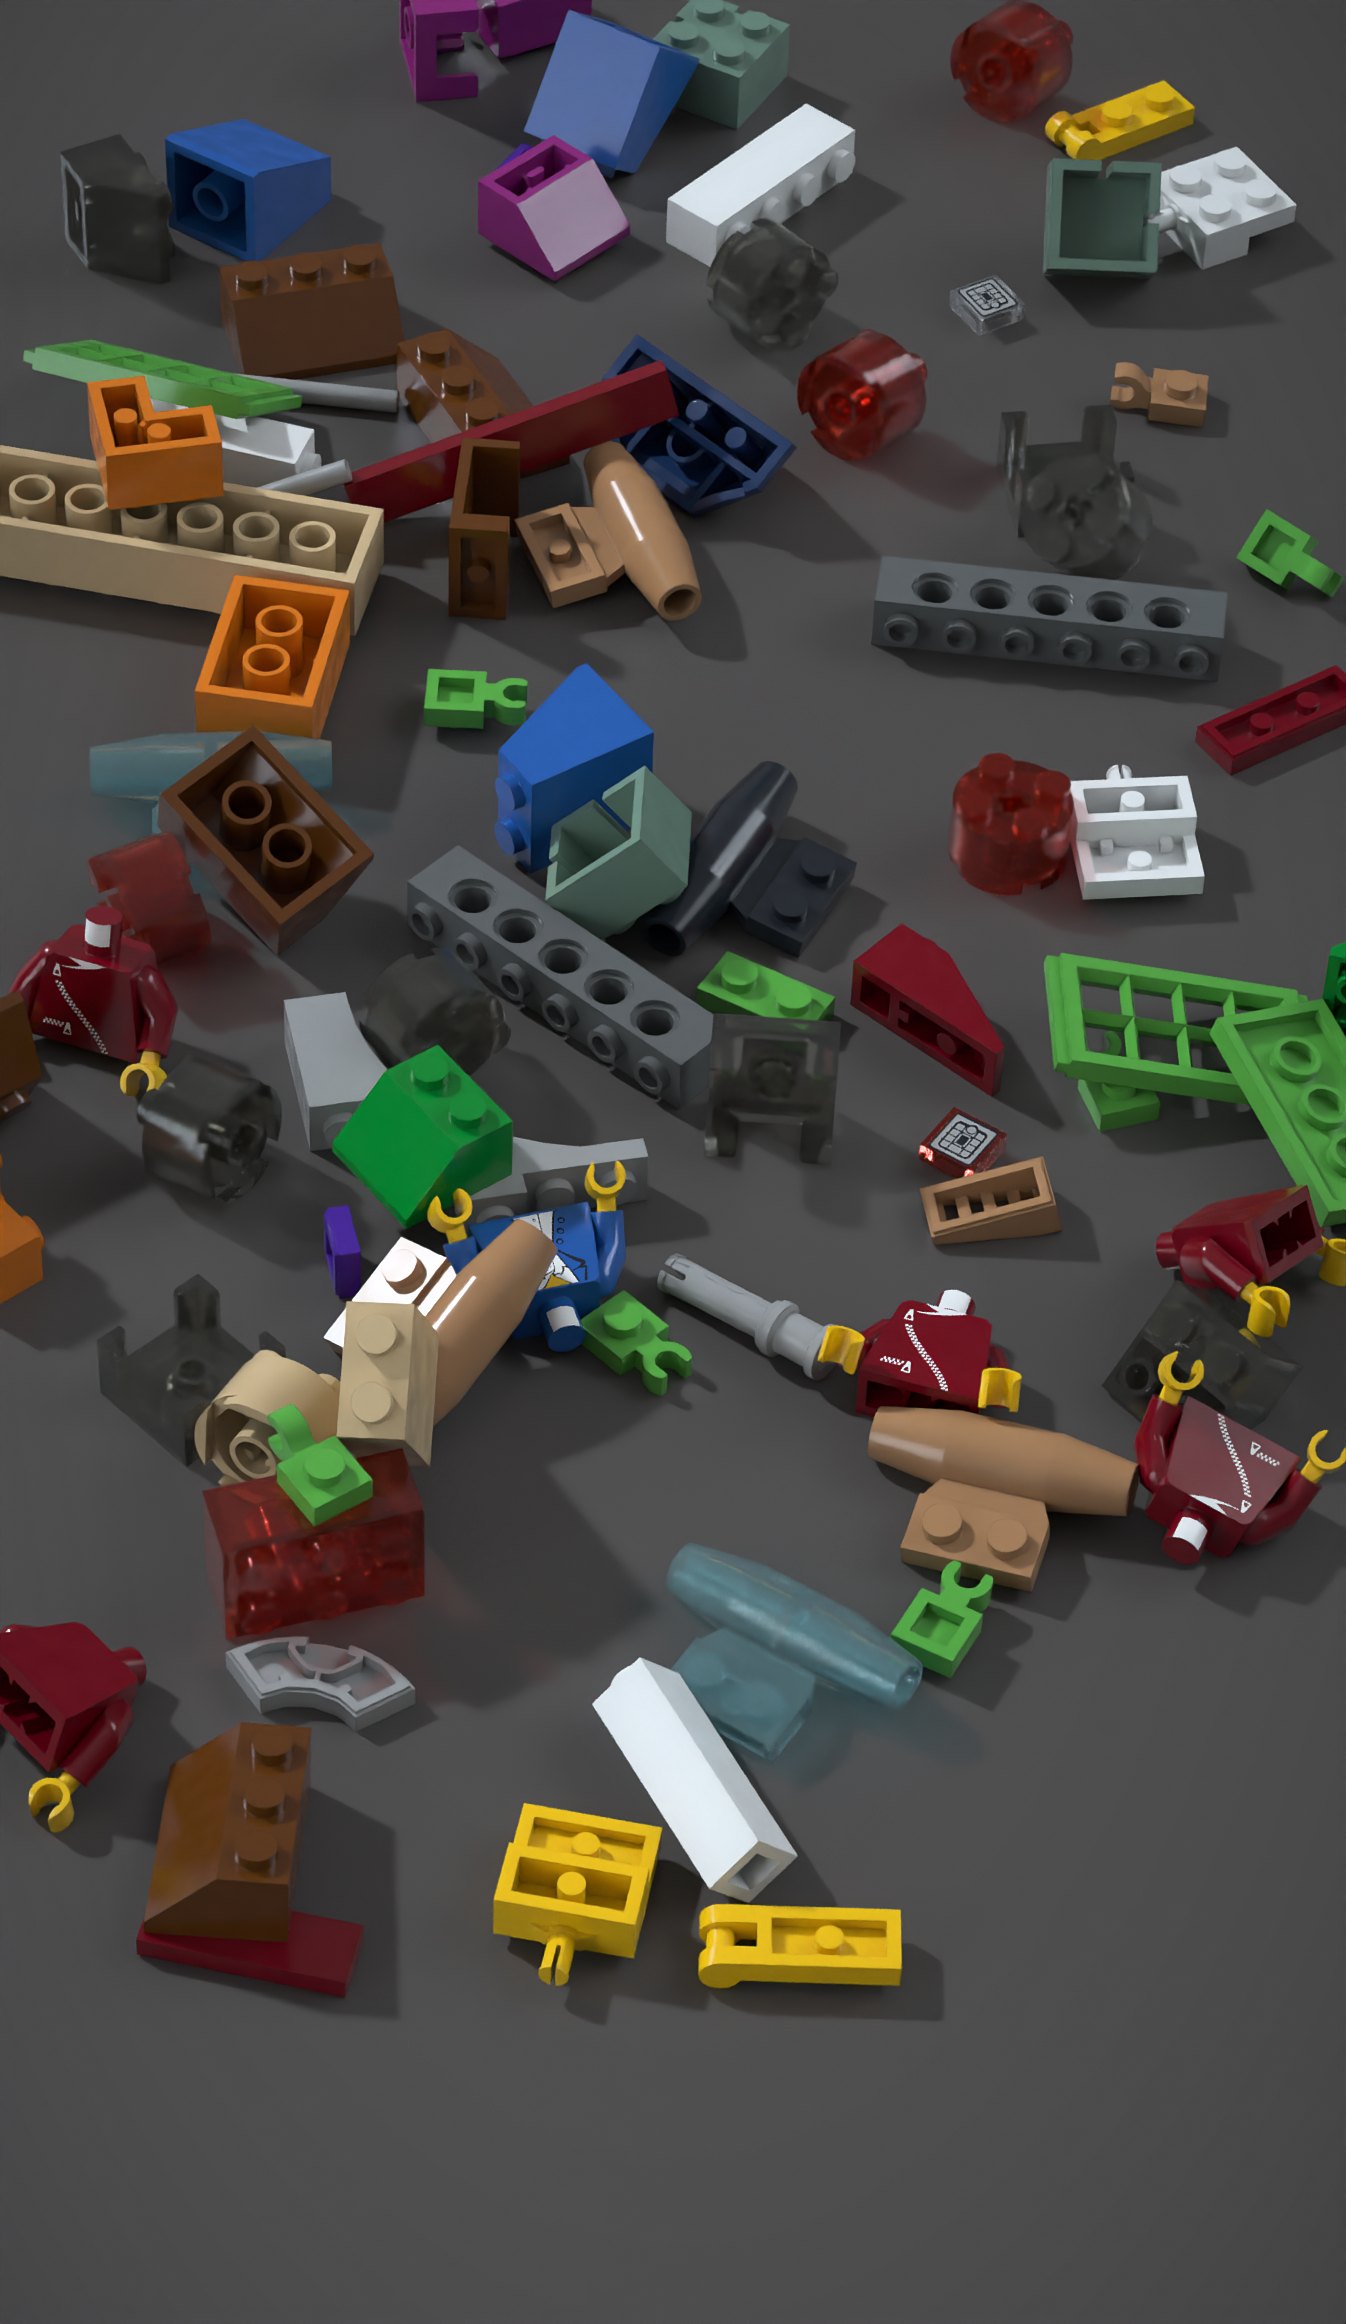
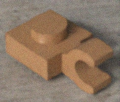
(1168, 395)

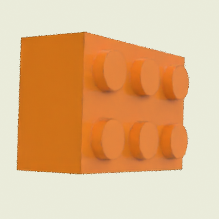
(274, 658)

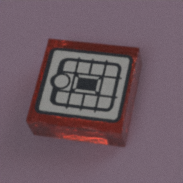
(962, 1145)

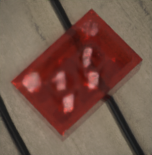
(281, 1571)

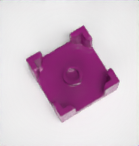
(433, 28)

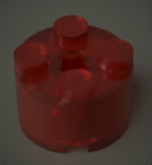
(1012, 60)
(863, 394)
(1010, 825)
(153, 894)

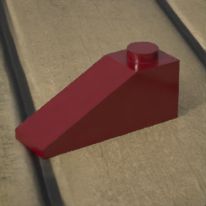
(925, 1000)

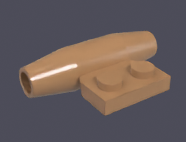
(624, 532)
(467, 1309)
(994, 1488)

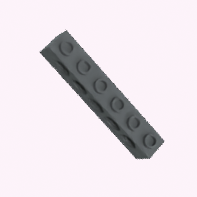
(1049, 618)
(564, 974)

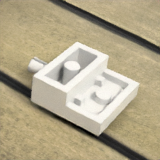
(1219, 204)
(1135, 836)

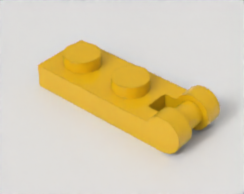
(1121, 122)
(800, 1945)

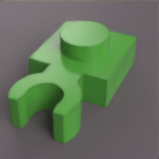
(465, 698)
(1115, 1104)
(632, 1336)
(944, 1625)

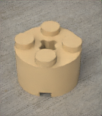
(236, 1422)

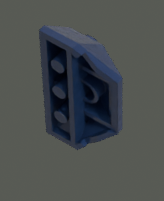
(709, 451)

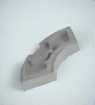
(324, 1677)

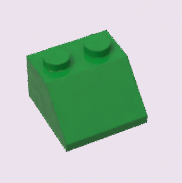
(425, 1137)

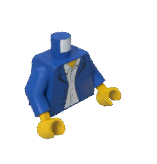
(582, 1272)

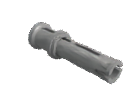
(775, 1325)

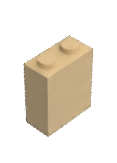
(388, 1381)

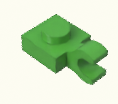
(1284, 553)
(317, 1477)

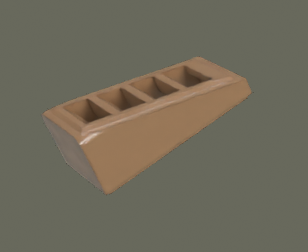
(1010, 1183)

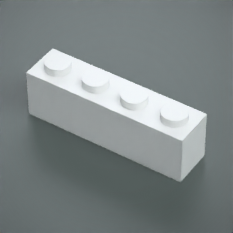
(761, 180)

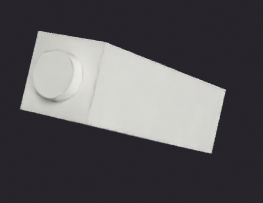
(259, 448)
(694, 1780)

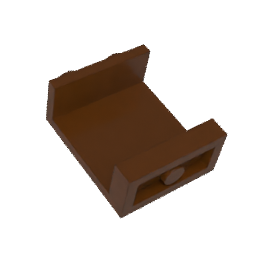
(481, 526)

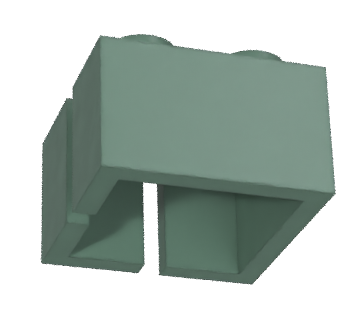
(738, 54)
(1098, 222)
(611, 877)

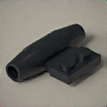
(740, 864)

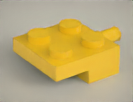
(575, 1885)

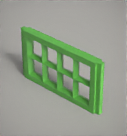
(165, 377)
(1069, 1023)

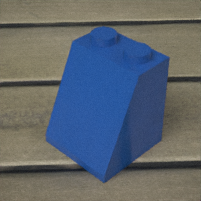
(608, 91)
(243, 186)
(564, 758)

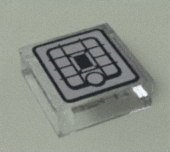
(987, 305)

